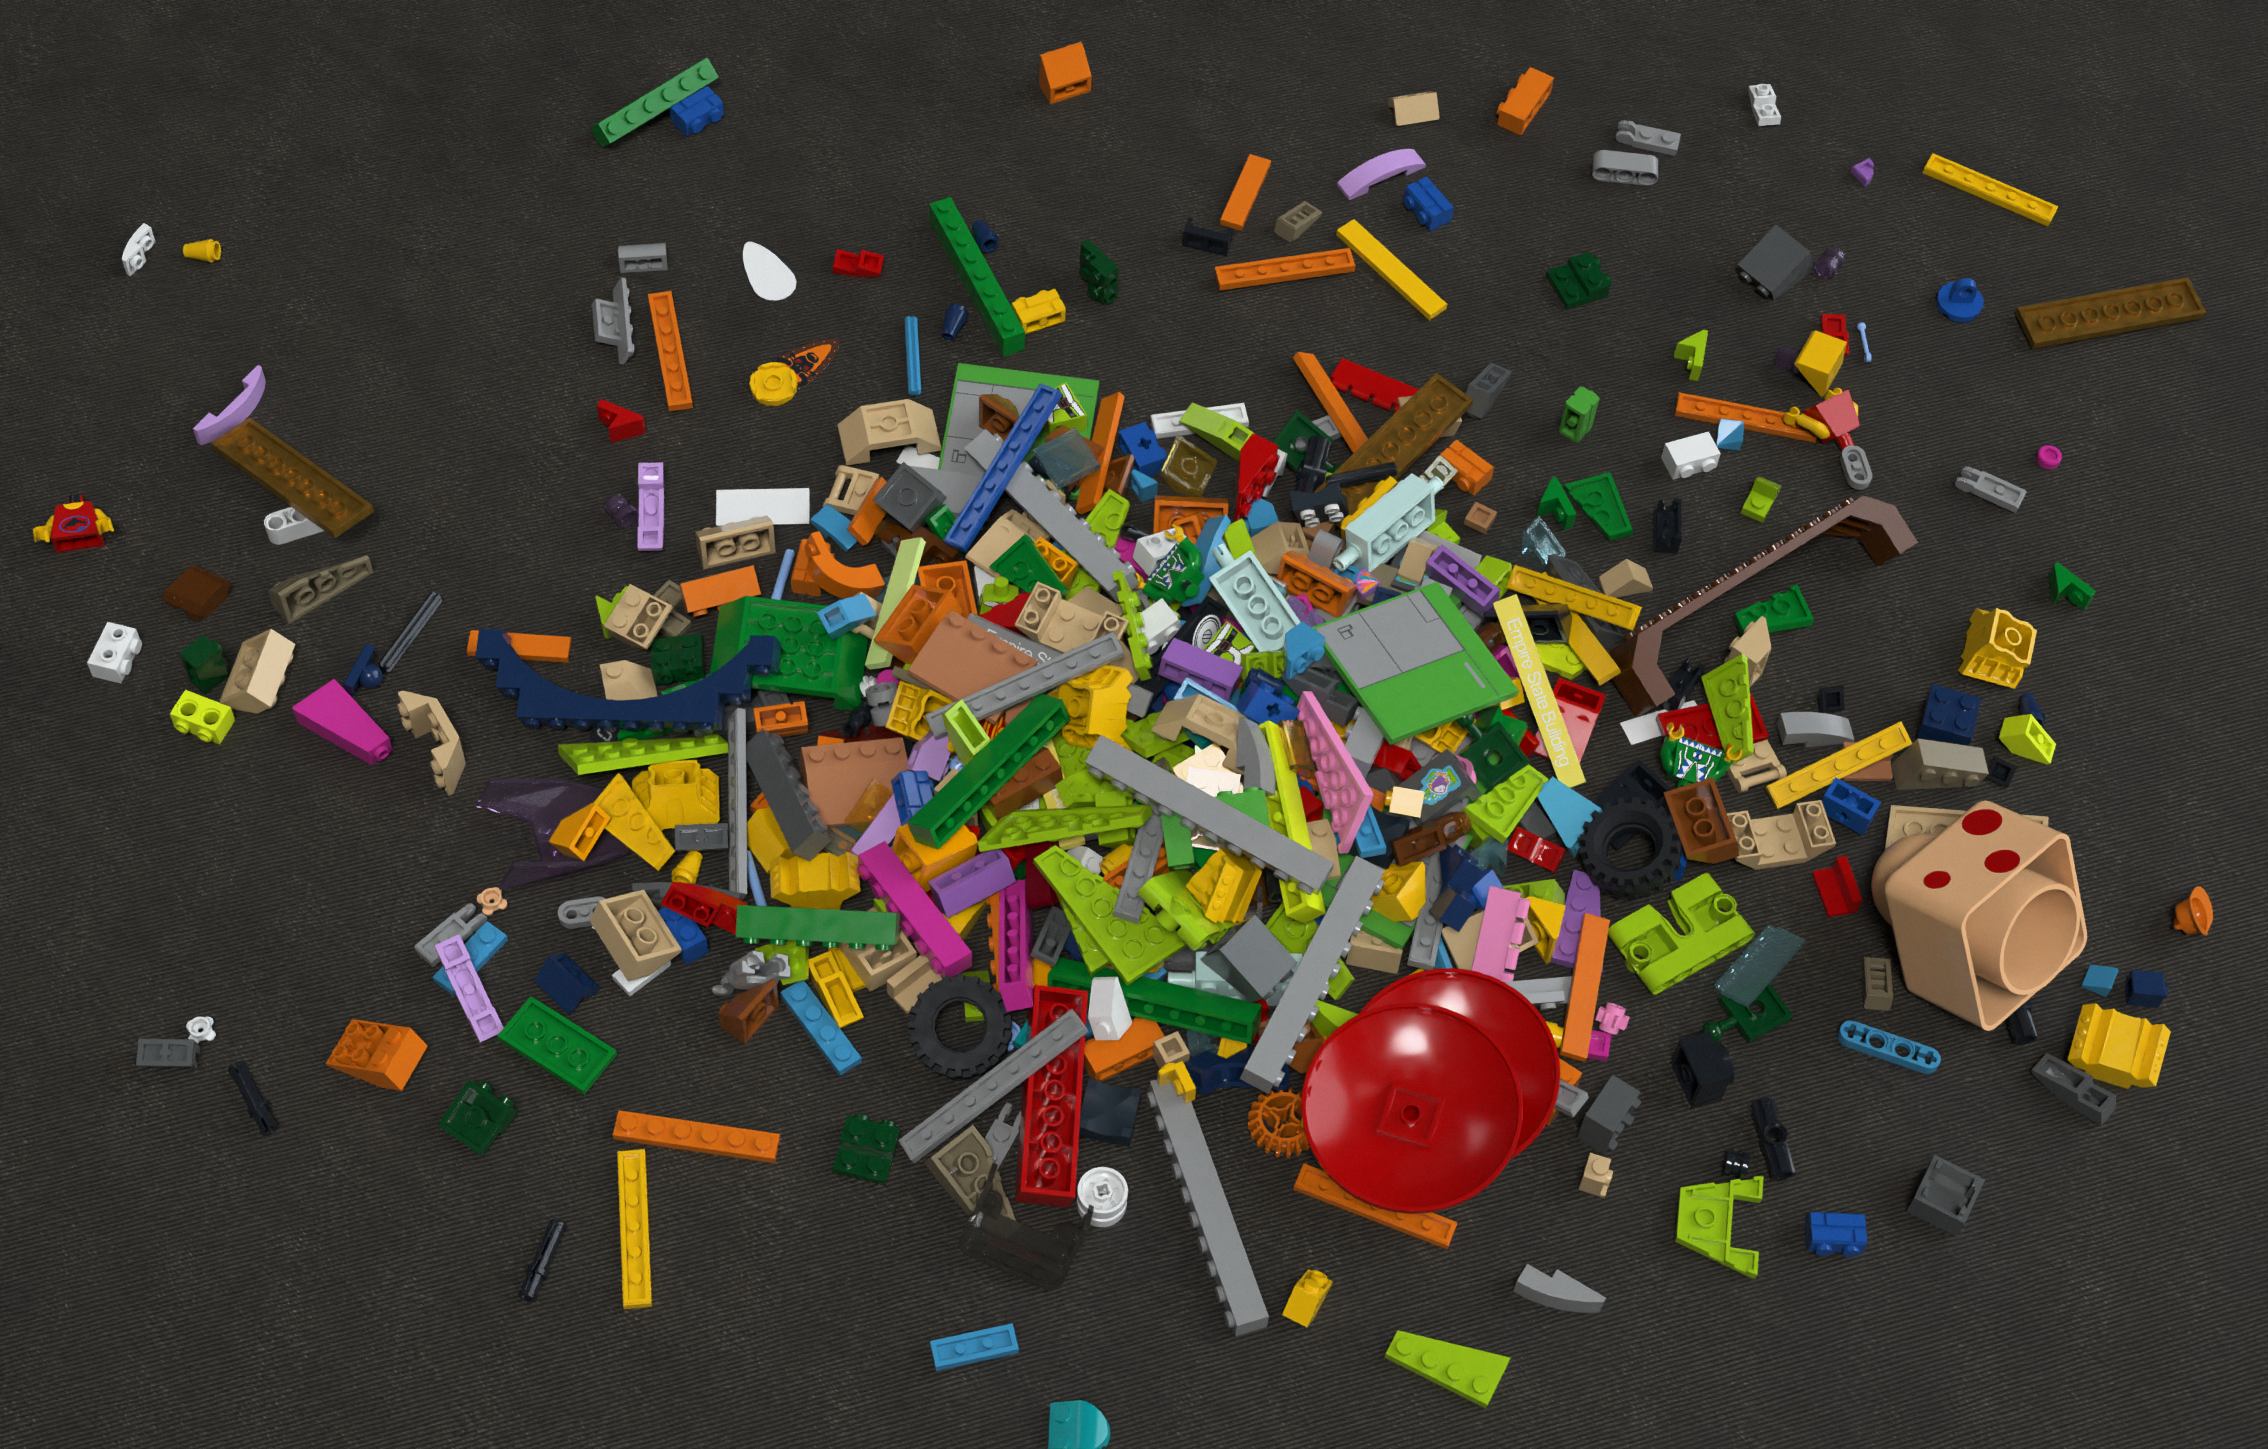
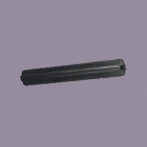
(410, 632)

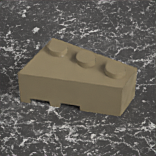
(1939, 765)

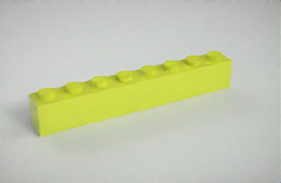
(1288, 818)

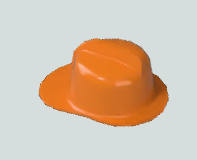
(2194, 913)

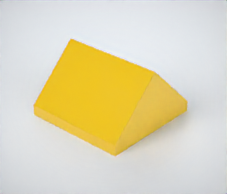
(1821, 360)
(766, 838)
(1546, 922)

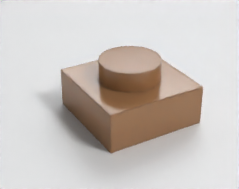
(1480, 518)

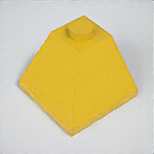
(1402, 892)

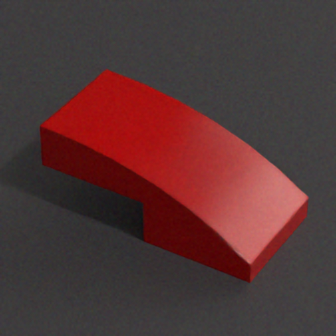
(863, 265)
(1836, 327)
(1536, 849)

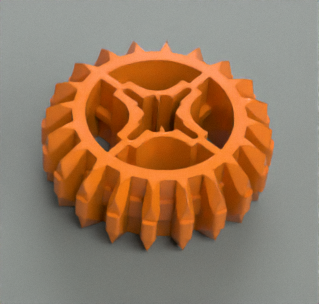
(1268, 1109)

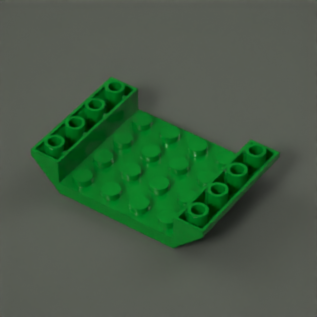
(808, 656)

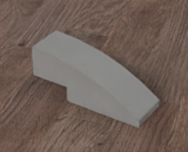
(1814, 729)
(1255, 757)
(1557, 1292)

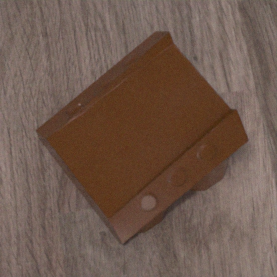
(197, 592)

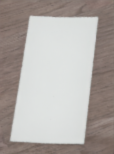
(780, 505)

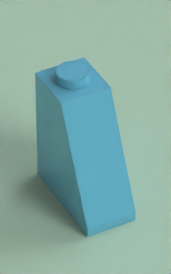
(1567, 812)

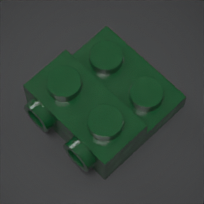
(1099, 272)
(1579, 281)
(677, 659)
(478, 1116)
(866, 1149)

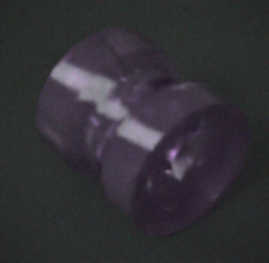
(1828, 264)
(618, 508)

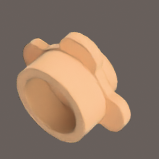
(491, 894)

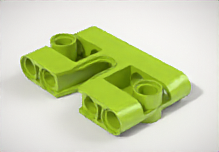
(1181, 908)
(1674, 957)

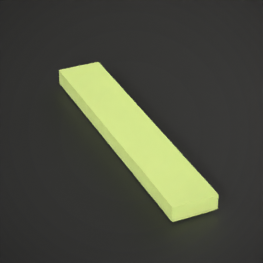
(901, 580)

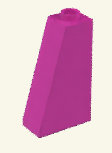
(343, 722)

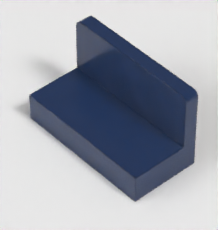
(565, 981)

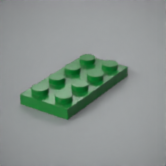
(557, 1045)

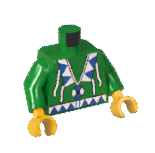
(1177, 573)
(1693, 761)

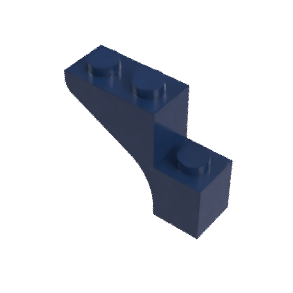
(1459, 876)
(1216, 1072)

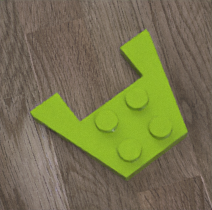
(1706, 1221)

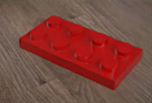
(1701, 726)

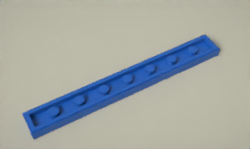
(1002, 468)

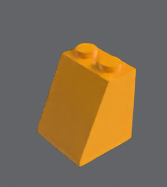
(928, 863)

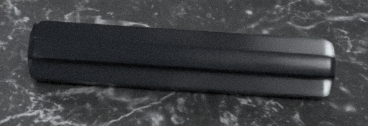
(1363, 475)

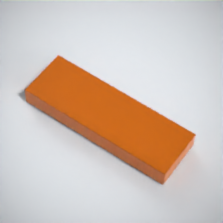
(868, 515)

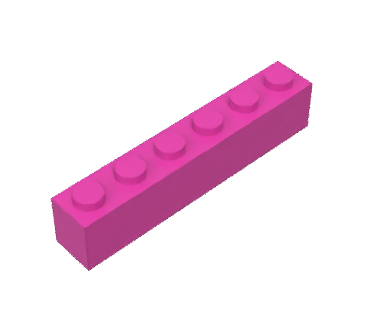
(918, 914)
(1015, 947)

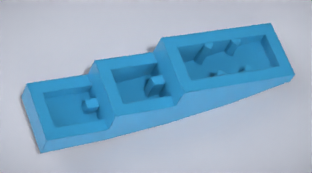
(1207, 540)

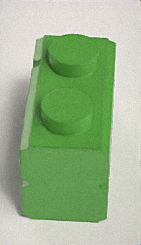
(1579, 414)

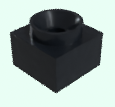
(1702, 1069)

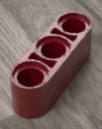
(1038, 890)

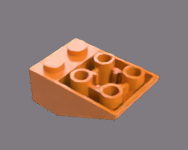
(378, 1053)

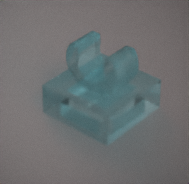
(1200, 1042)

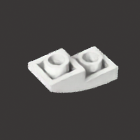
(1763, 104)
(139, 243)

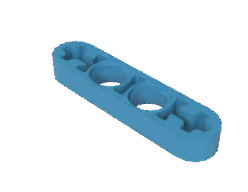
(1889, 1042)

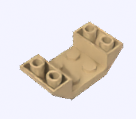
(887, 426)
(1062, 623)
(426, 715)
(1205, 718)
(1782, 838)

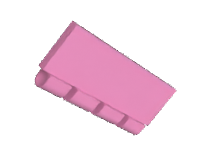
(1499, 931)

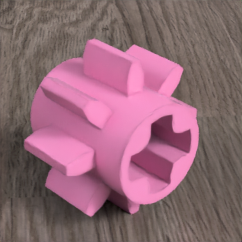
(1612, 1018)

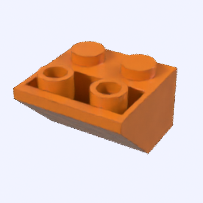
(1064, 73)

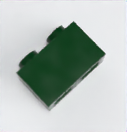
(204, 664)

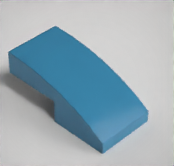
(835, 525)

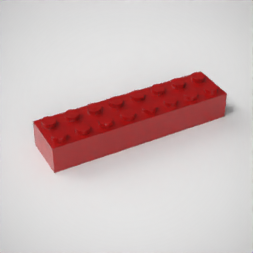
(1051, 1107)

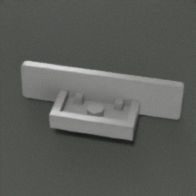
(613, 321)
(1544, 992)

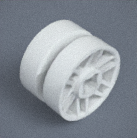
(1106, 1192)

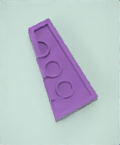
(1581, 899)

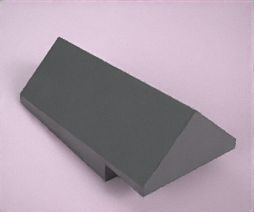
(1571, 572)

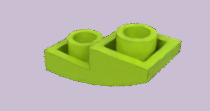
(1269, 661)

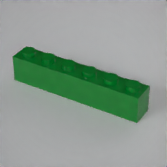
(654, 102)
(817, 925)

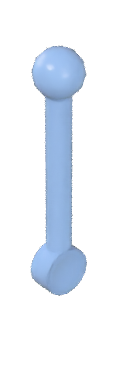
(1861, 327)

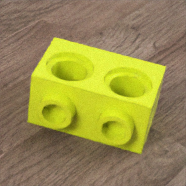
(203, 712)

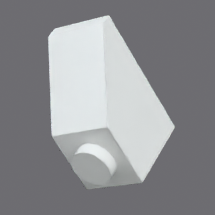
(1108, 1009)

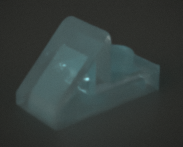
(1541, 540)
(1492, 853)

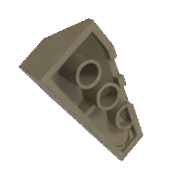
(309, 590)
(963, 1168)

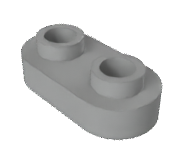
(1856, 470)
(581, 908)

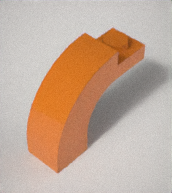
(836, 577)

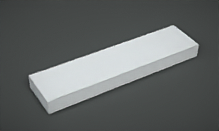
(1169, 426)

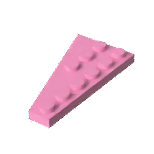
(1337, 776)

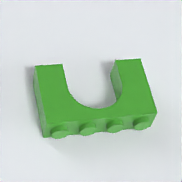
(1178, 838)

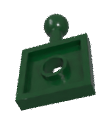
(1299, 427)
(1495, 738)
(1751, 1024)

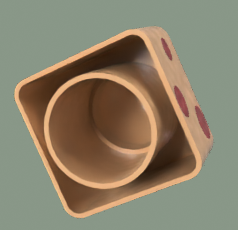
(1982, 911)

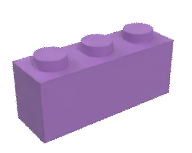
(1466, 582)
(1202, 667)
(971, 882)

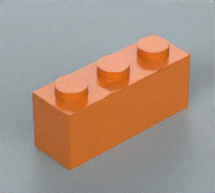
(1524, 100)
(718, 590)
(1112, 1057)

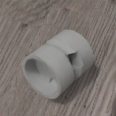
(881, 698)

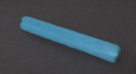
(912, 356)

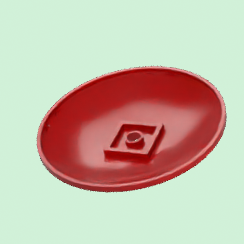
(1504, 1016)
(1422, 1062)

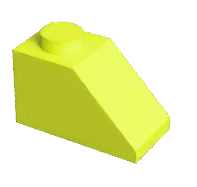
(2027, 738)

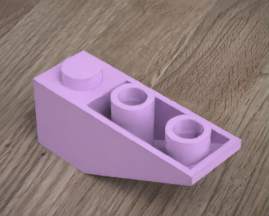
(930, 756)

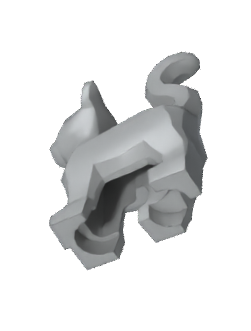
(752, 971)

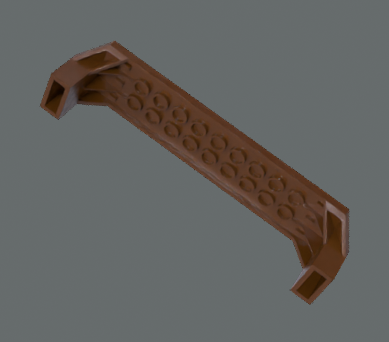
(1871, 520)

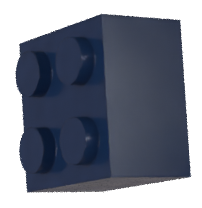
(1948, 716)

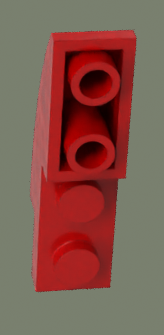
(703, 905)

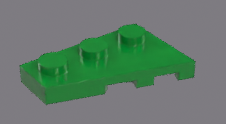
(1602, 504)
(1026, 565)
(1781, 612)

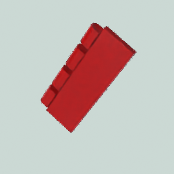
(1370, 383)

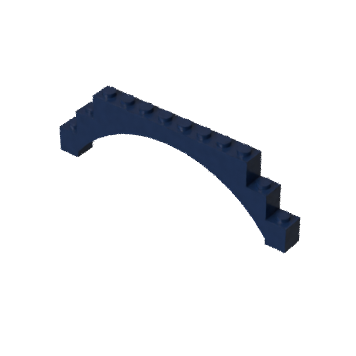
(690, 708)

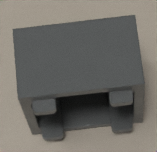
(909, 497)
(1609, 1115)
(1945, 1195)

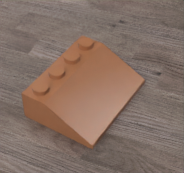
(966, 659)
(842, 772)

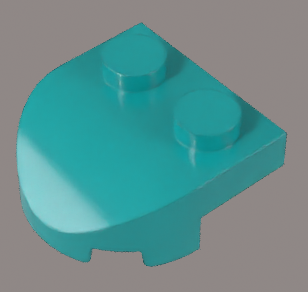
(1077, 1426)

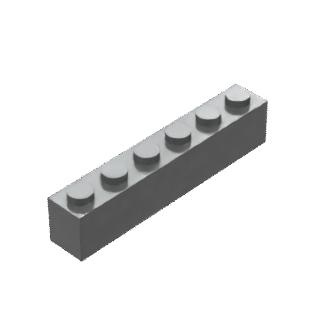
(786, 794)

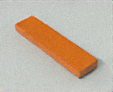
(1245, 192)
(532, 646)

